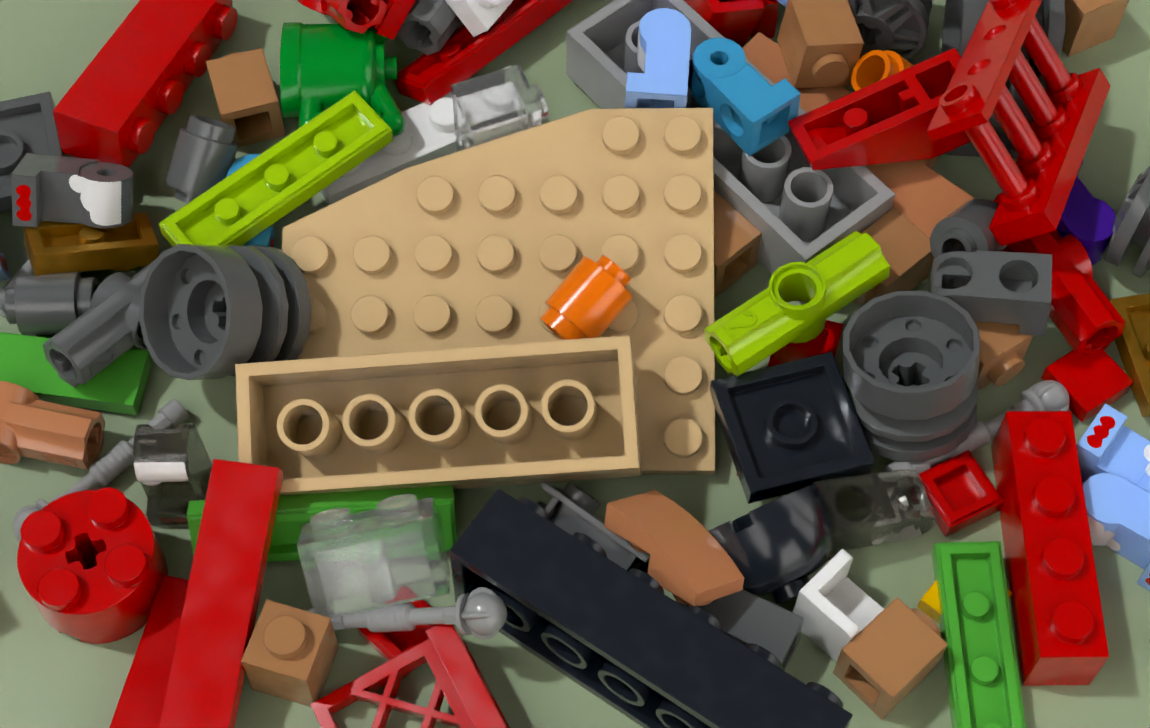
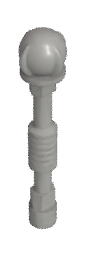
(1042, 396)
(111, 464)
(475, 613)

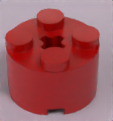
(91, 564)

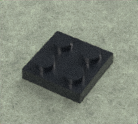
(790, 427)

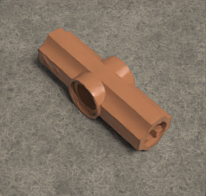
(47, 430)

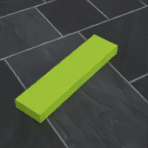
(281, 177)

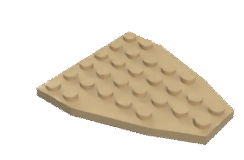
(489, 233)

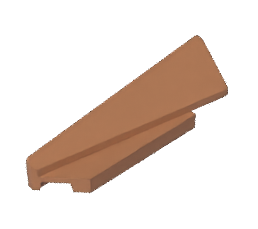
(919, 190)

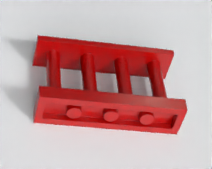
(1062, 117)

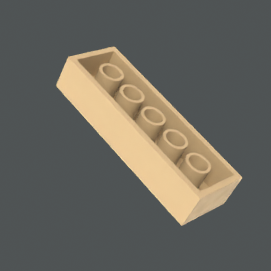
(443, 416)

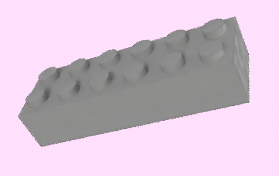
(775, 188)

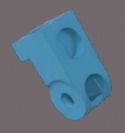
(740, 97)

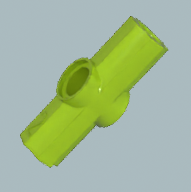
(768, 320)

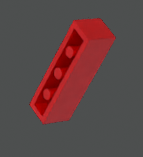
(140, 77)
(1048, 550)

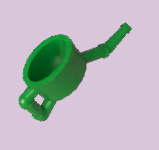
(327, 64)

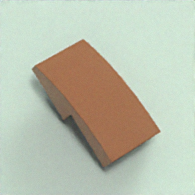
(680, 548)

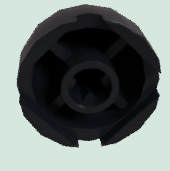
(779, 543)

